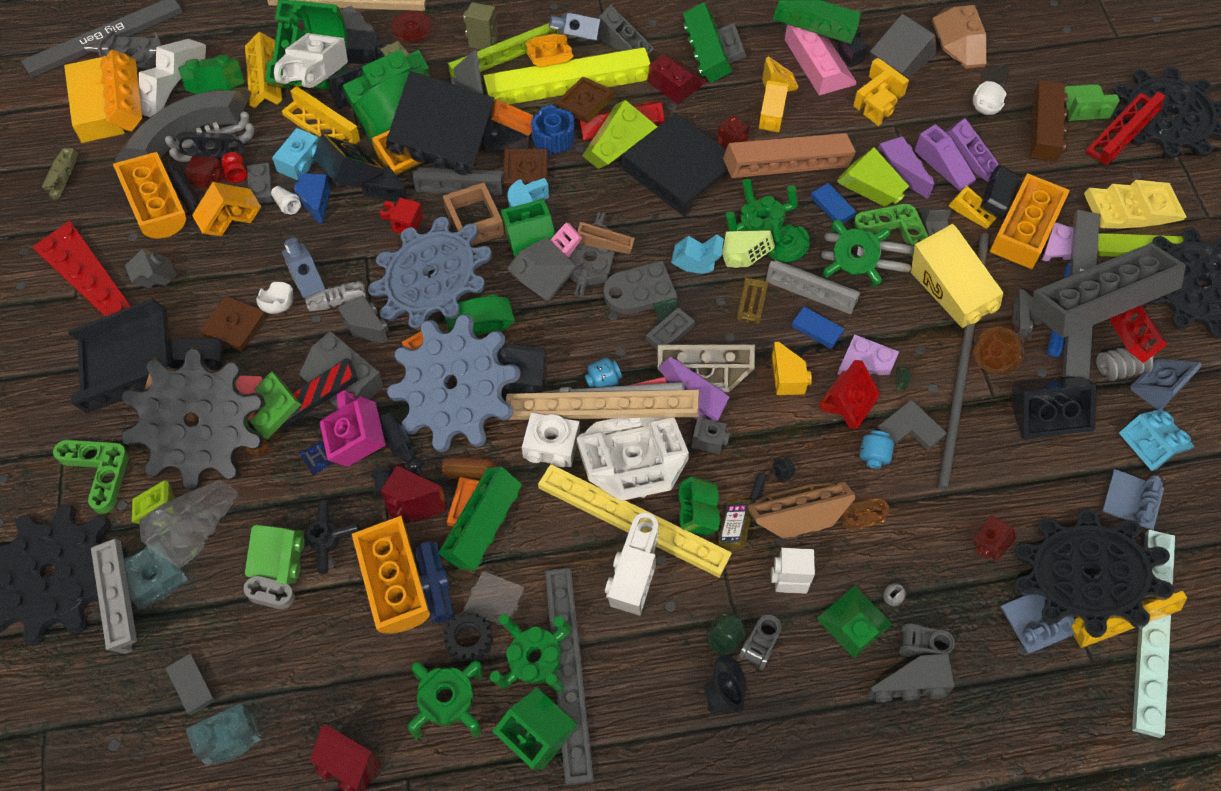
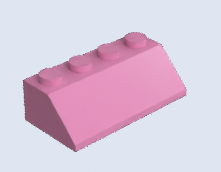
(819, 60)

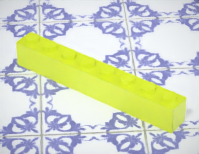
(557, 79)

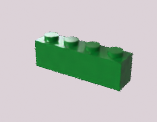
(819, 18)
(707, 43)
(480, 519)

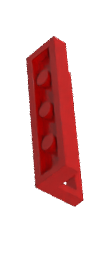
(652, 110)
(1128, 131)
(1129, 331)

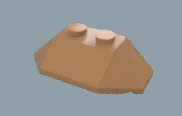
(962, 35)
(802, 508)

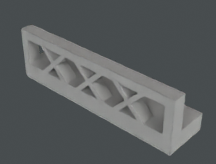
(812, 286)
(114, 596)

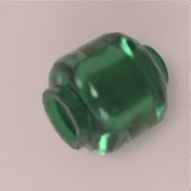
(726, 634)

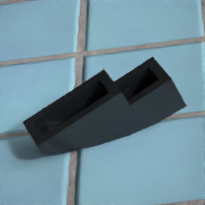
(852, 53)

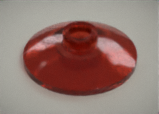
(411, 26)

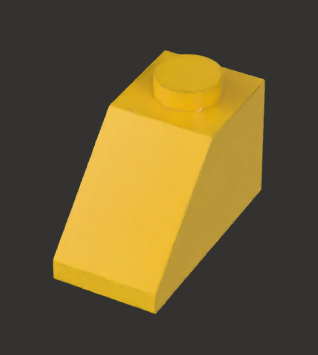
(773, 106)
(789, 371)

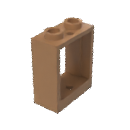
(490, 227)

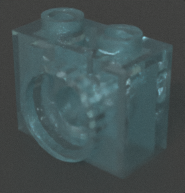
(141, 567)
(223, 735)

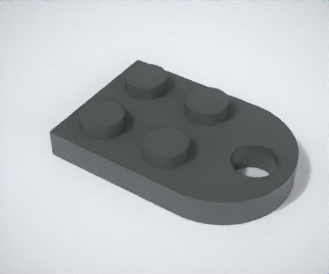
(639, 288)

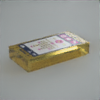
(735, 525)

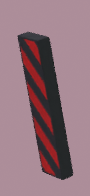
(323, 388)

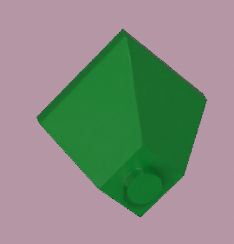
(854, 621)

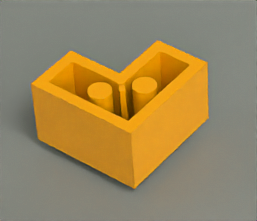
(222, 205)

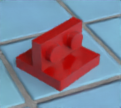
(851, 395)

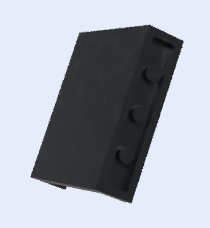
(439, 123)
(676, 162)
(116, 353)

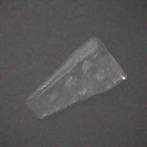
(184, 524)

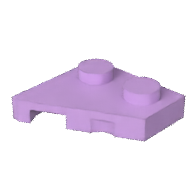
(1059, 242)
(876, 357)

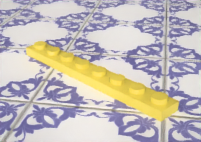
(622, 513)

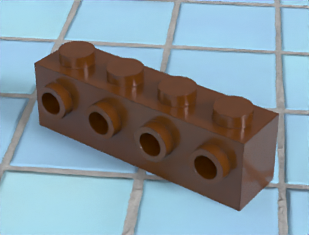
(1048, 121)

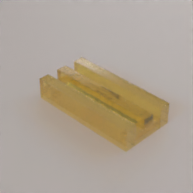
(749, 316)

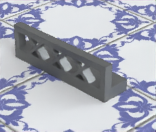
(447, 181)

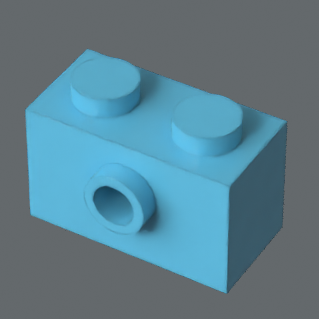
(296, 154)

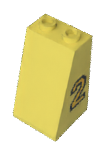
(955, 276)

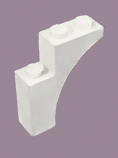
(158, 82)

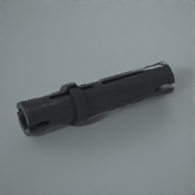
(182, 185)

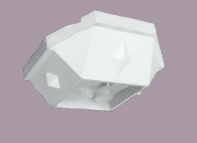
(633, 455)

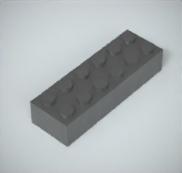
(1107, 289)

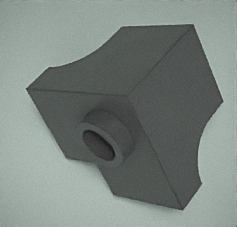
(150, 268)

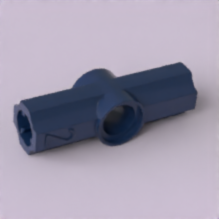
(434, 582)

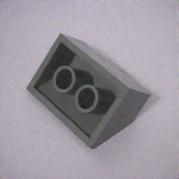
(468, 73)
(331, 351)

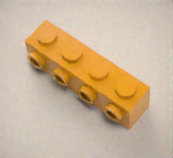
(121, 90)

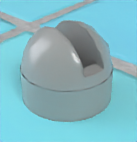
(898, 599)

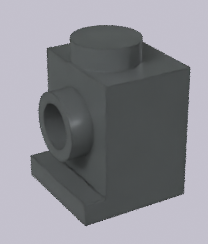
(710, 435)

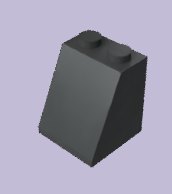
(905, 46)

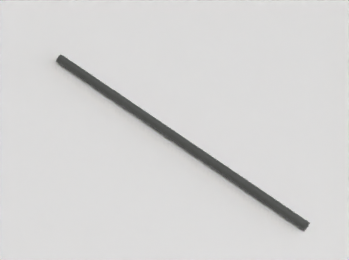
(960, 386)

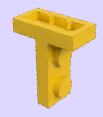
(883, 77)

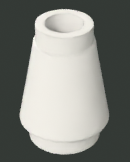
(287, 201)

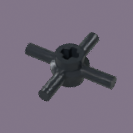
(325, 536)

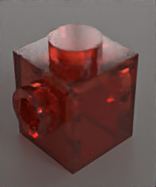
(732, 131)
(204, 171)
(994, 539)

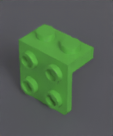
(1089, 103)
(275, 553)

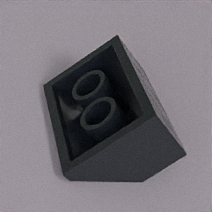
(345, 161)
(532, 367)
(1054, 407)

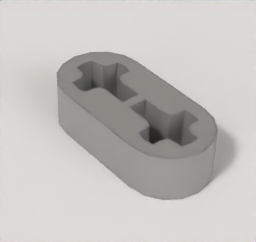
(270, 587)

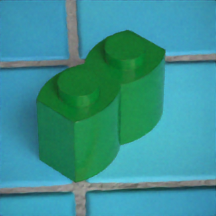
(699, 506)

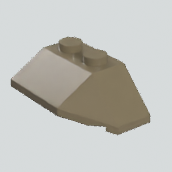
(717, 363)

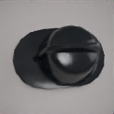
(726, 687)

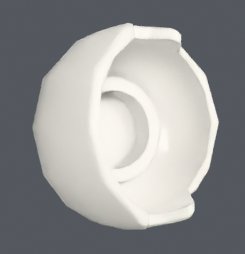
(989, 98)
(276, 298)

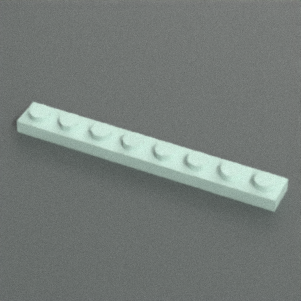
(1153, 654)

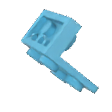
(1156, 438)

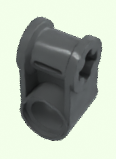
(924, 641)
(759, 645)

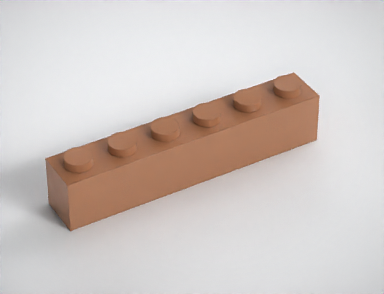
(788, 155)

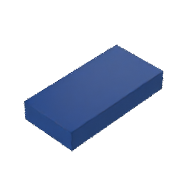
(832, 203)
(817, 327)

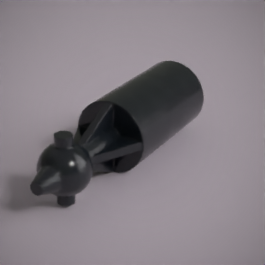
(400, 443)

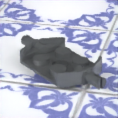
(142, 48)
(591, 271)

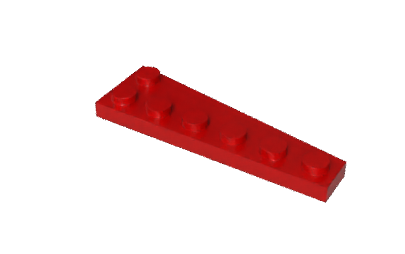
(81, 269)

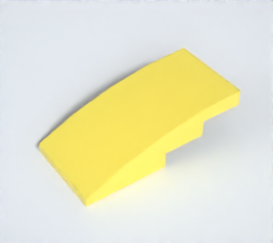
(1135, 204)

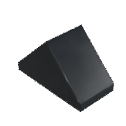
(384, 186)

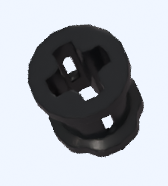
(380, 477)

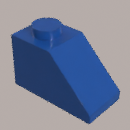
(313, 194)

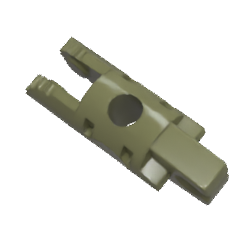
(60, 172)

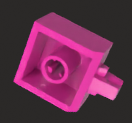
(352, 430)

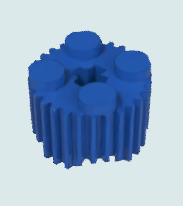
(553, 129)

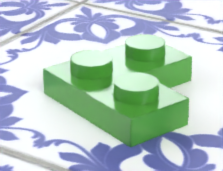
(278, 408)

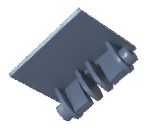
(1134, 498)
(1030, 627)

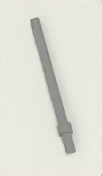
(648, 387)

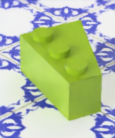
(617, 134)

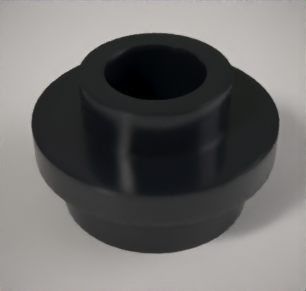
(783, 468)

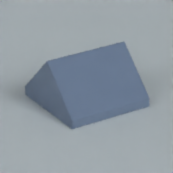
(1164, 381)

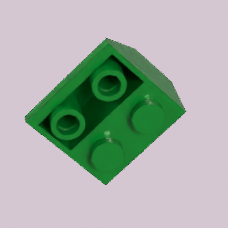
(527, 225)
(535, 729)

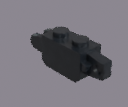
(363, 47)

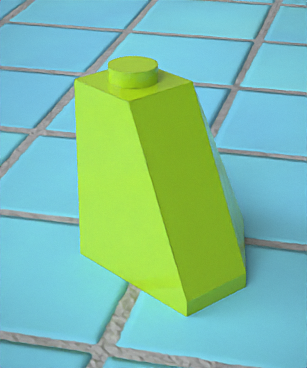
(874, 179)

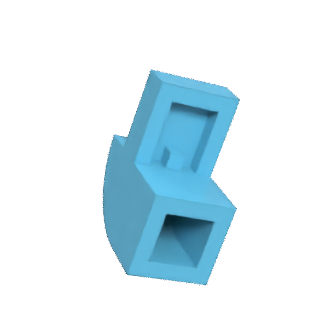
(522, 194)
(697, 257)

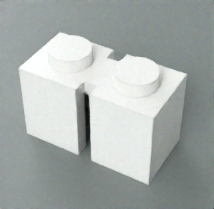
(793, 570)

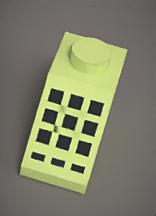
(746, 247)

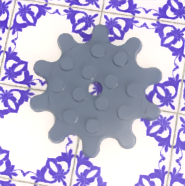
(407, 270)
(477, 388)

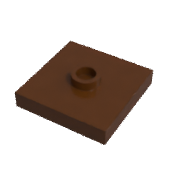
(585, 99)
(525, 165)
(233, 323)

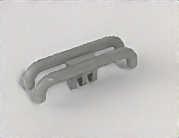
(242, 124)
(883, 264)

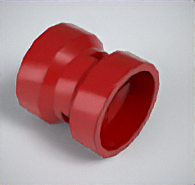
(234, 167)

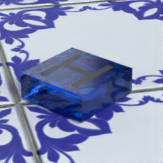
(315, 458)

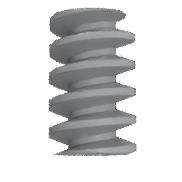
(1121, 363)

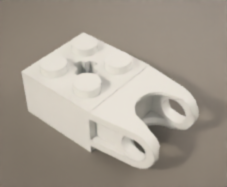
(311, 60)
(634, 567)

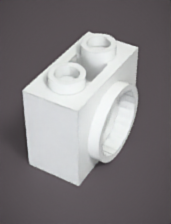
(558, 451)

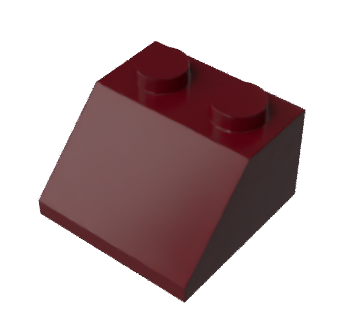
(674, 78)
(412, 496)
(343, 760)

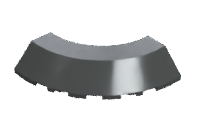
(184, 116)

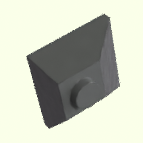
(542, 268)

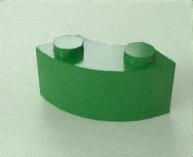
(211, 74)
(488, 313)

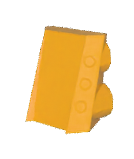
(549, 50)

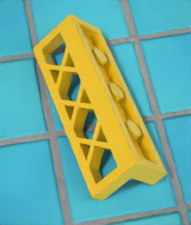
(256, 65)
(323, 114)
(1155, 608)

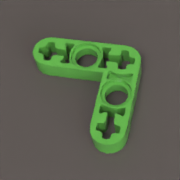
(902, 222)
(105, 466)

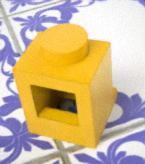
(880, 106)

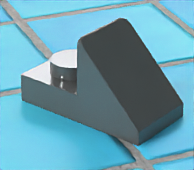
(934, 218)
(1022, 314)

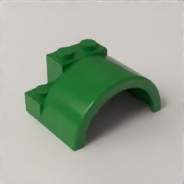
(317, 19)
(379, 89)

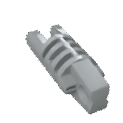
(335, 296)

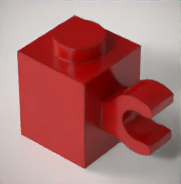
(403, 215)

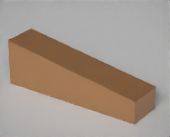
(604, 239)

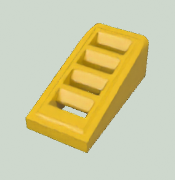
(962, 205)

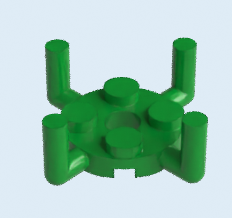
(763, 207)
(856, 266)
(520, 649)
(449, 712)

